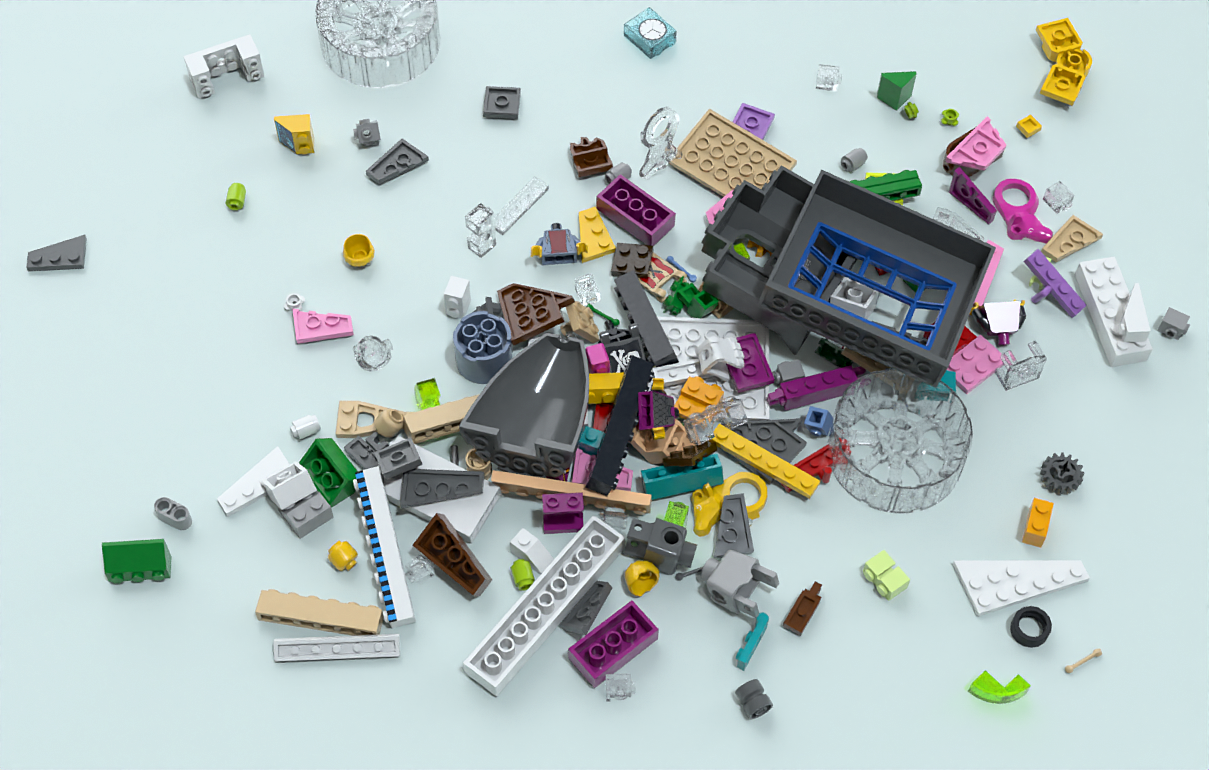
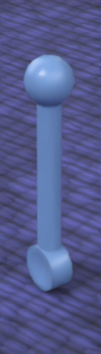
(692, 278)

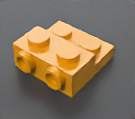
(697, 396)

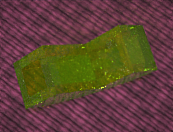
(991, 691)

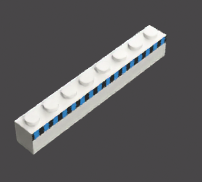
(385, 547)

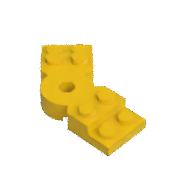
(1071, 65)

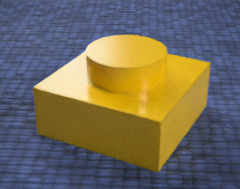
(1029, 126)

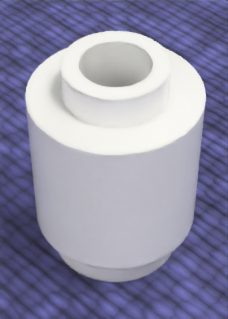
(305, 426)

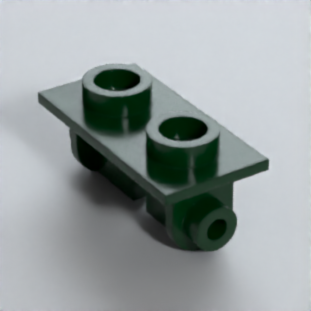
(832, 353)

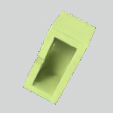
(887, 580)

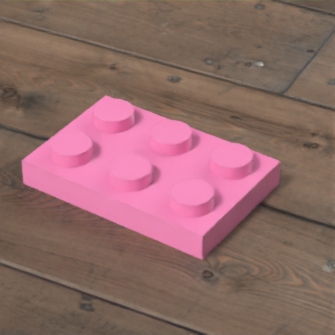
(975, 363)

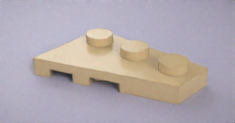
(1070, 238)

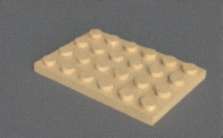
(726, 155)

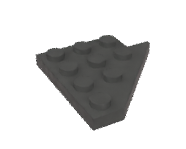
(773, 436)

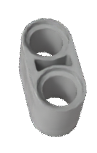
(172, 514)

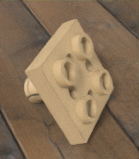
(581, 322)

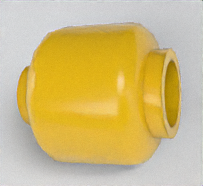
(342, 555)

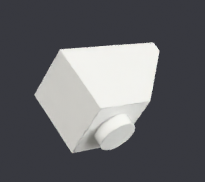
(530, 549)

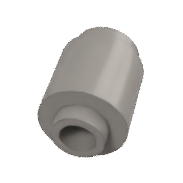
(854, 159)
(622, 168)

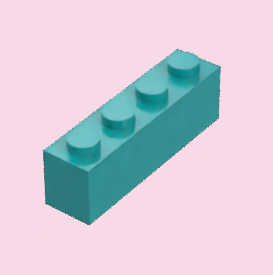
(673, 480)

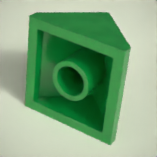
(896, 88)

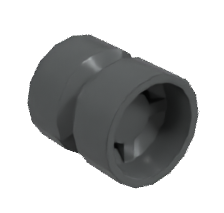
(755, 701)

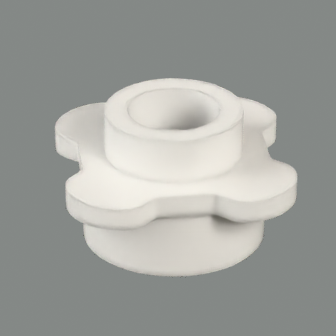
(291, 298)

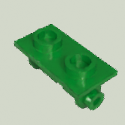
(672, 301)

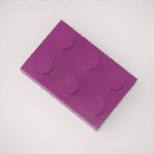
(755, 369)

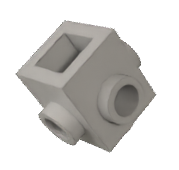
(373, 135)

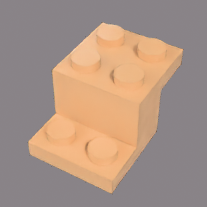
(656, 450)

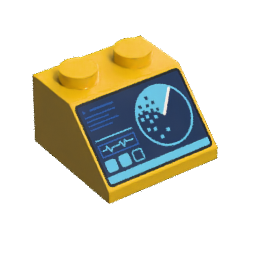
(295, 133)

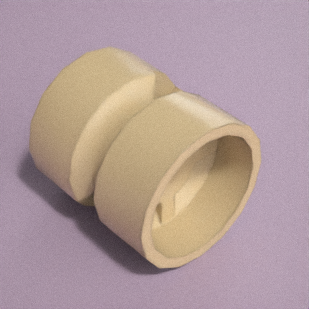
(475, 463)

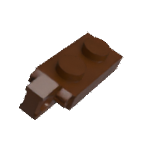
(803, 609)

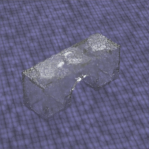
(482, 224)
(700, 425)

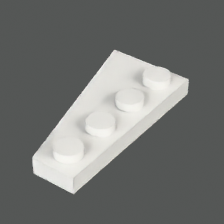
(250, 487)

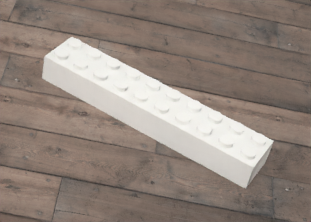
(544, 605)

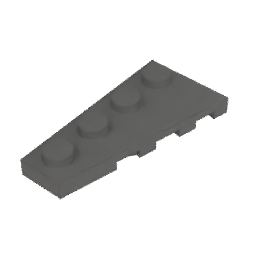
(432, 485)

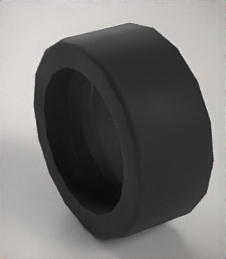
(1038, 614)

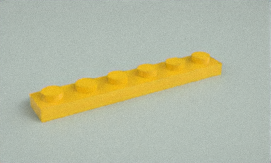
(765, 461)

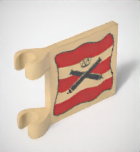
(659, 274)

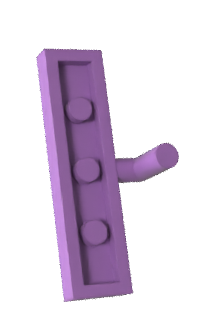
(1054, 284)

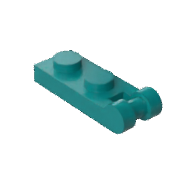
(752, 640)

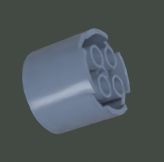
(481, 346)

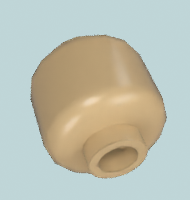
(389, 423)

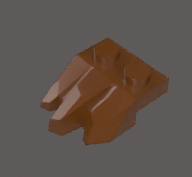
(590, 157)

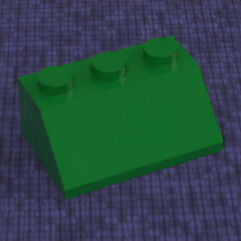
(329, 470)
(136, 560)

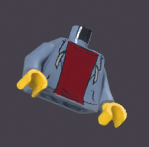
(558, 246)

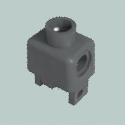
(661, 544)

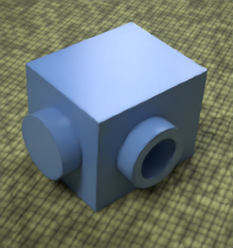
(818, 421)

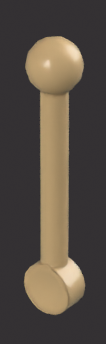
(1069, 668)

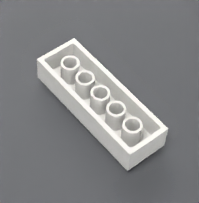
(1106, 301)

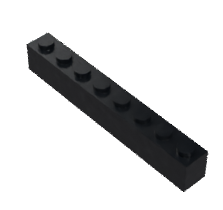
(619, 427)

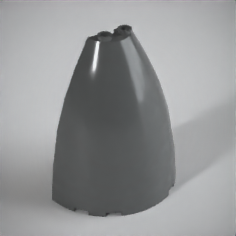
(532, 409)

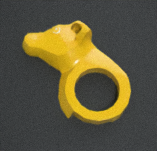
(708, 501)

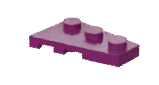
(969, 195)

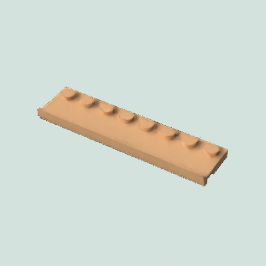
(531, 485)

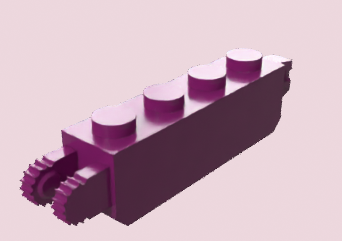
(814, 388)

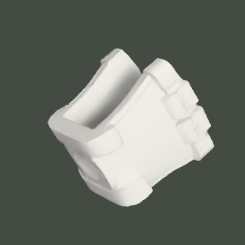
(716, 352)

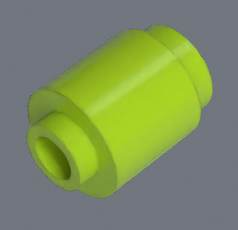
(236, 196)
(522, 574)

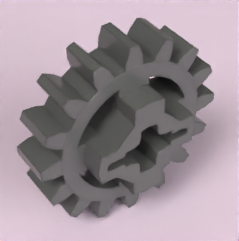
(1052, 469)

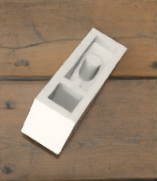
(1134, 323)

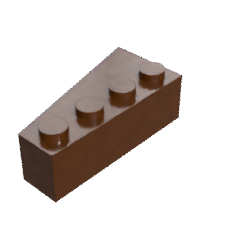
(452, 555)

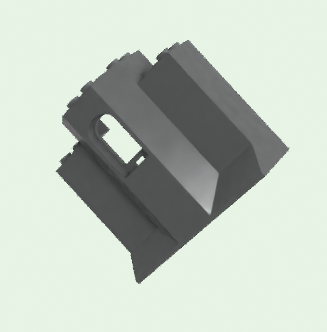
(767, 220)

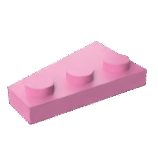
(316, 327)
(583, 466)

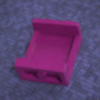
(562, 513)

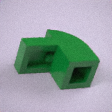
(698, 302)

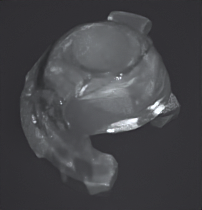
(372, 353)

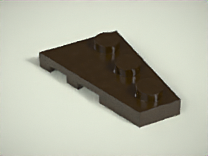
(690, 455)

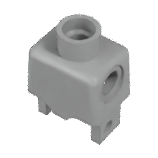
(735, 579)

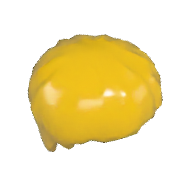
(358, 250)
(641, 577)

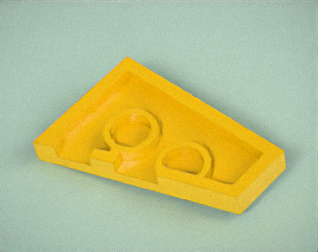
(595, 235)

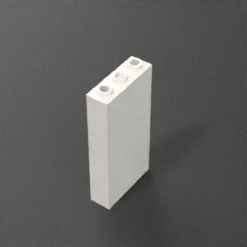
(464, 513)

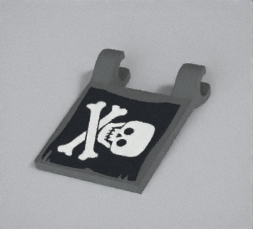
(622, 351)

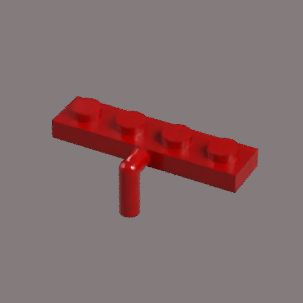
(816, 464)

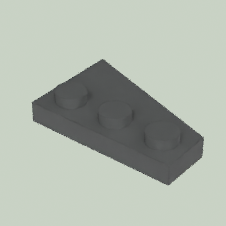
(587, 609)

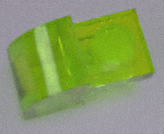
(427, 394)

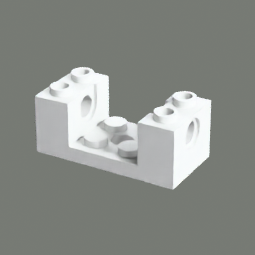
(235, 54)

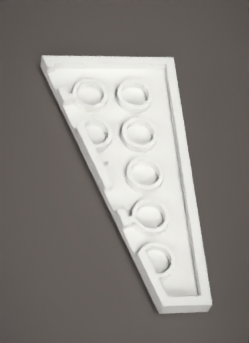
(1011, 582)

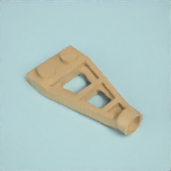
(348, 418)

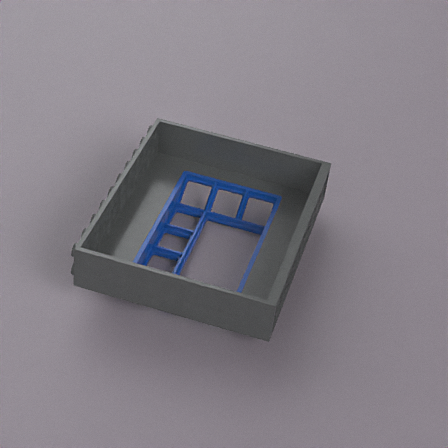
(893, 241)

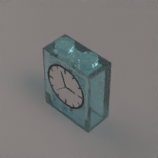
(650, 33)

